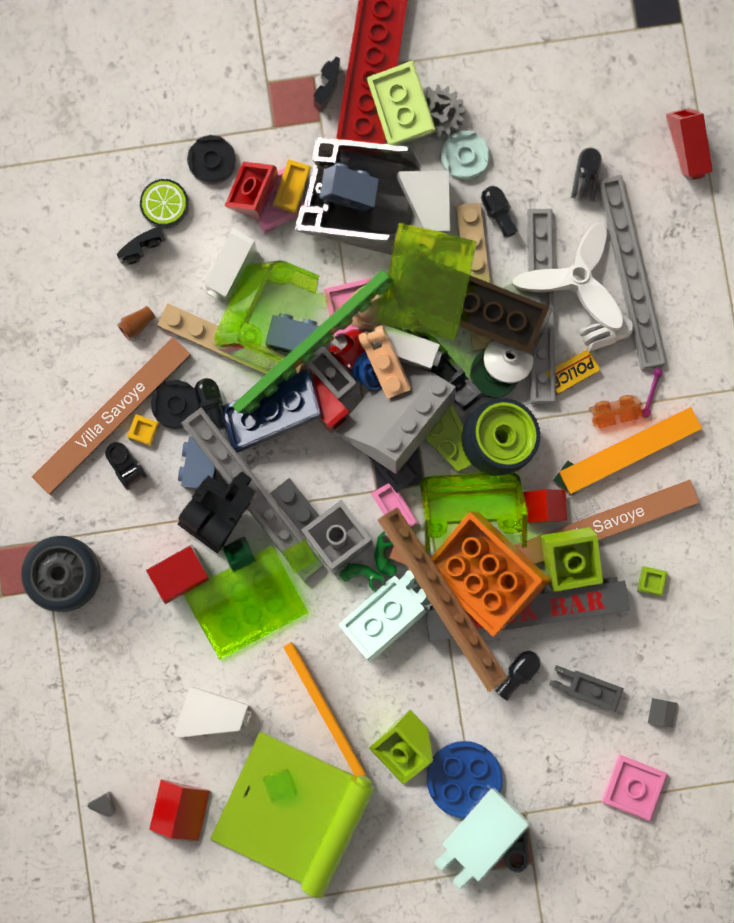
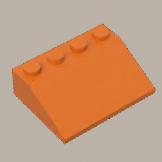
(488, 573)

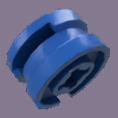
(364, 372)

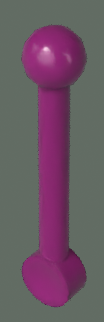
(657, 374)

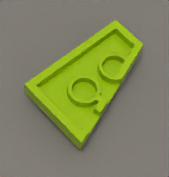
(447, 439)

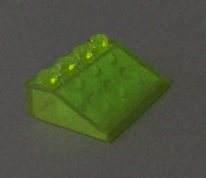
(428, 282)
(246, 603)

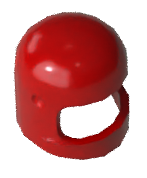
(351, 350)

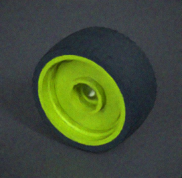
(513, 423)

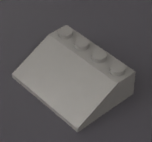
(396, 426)

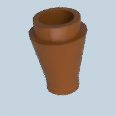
(136, 322)

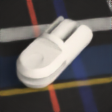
(599, 336)

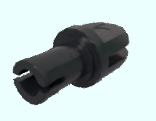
(498, 210)
(210, 400)
(520, 672)

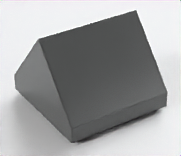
(662, 712)
(103, 805)

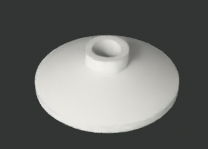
(506, 369)

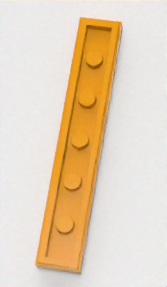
(630, 450)
(324, 709)

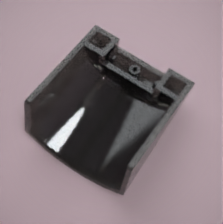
(368, 229)

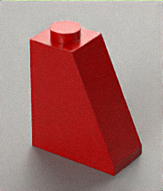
(690, 142)
(332, 408)

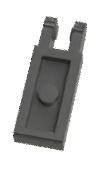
(294, 504)
(589, 689)

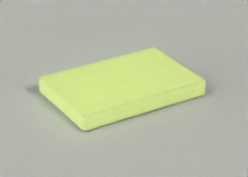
(401, 104)

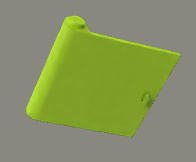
(300, 833)

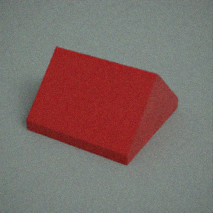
(252, 189)
(178, 574)
(179, 810)

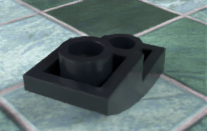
(329, 78)
(133, 249)

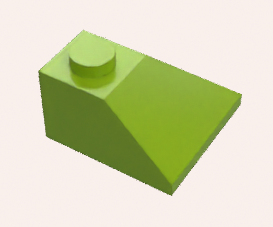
(404, 747)

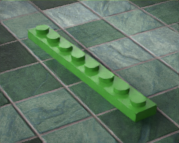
(320, 337)

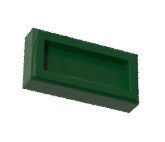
(239, 554)

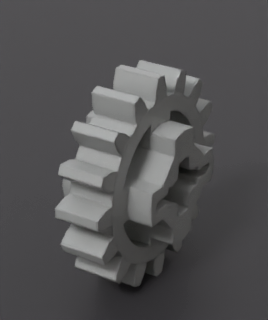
(447, 107)

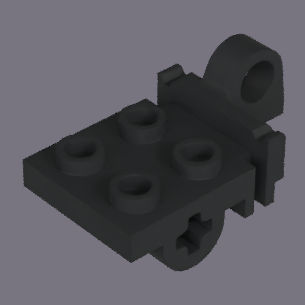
(216, 510)

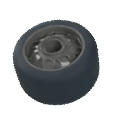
(80, 578)

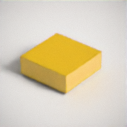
(143, 430)

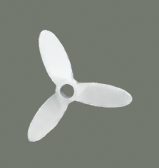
(589, 291)

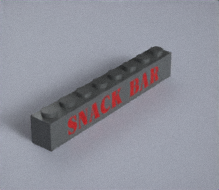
(552, 607)

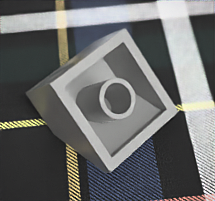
(337, 536)

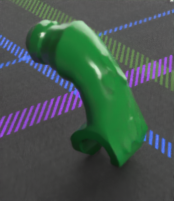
(382, 562)
(355, 570)

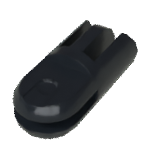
(587, 168)

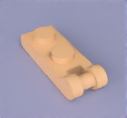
(385, 362)

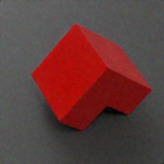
(546, 505)

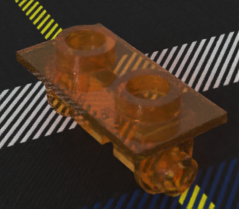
(625, 407)

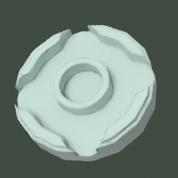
(465, 155)

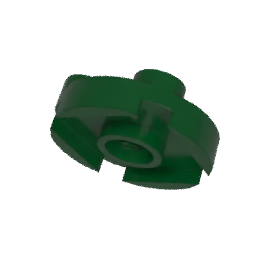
(488, 386)

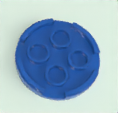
(462, 777)

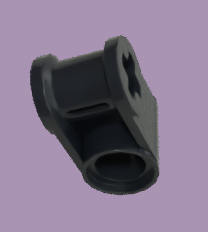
(125, 466)
(519, 846)

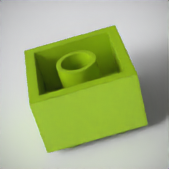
(572, 559)

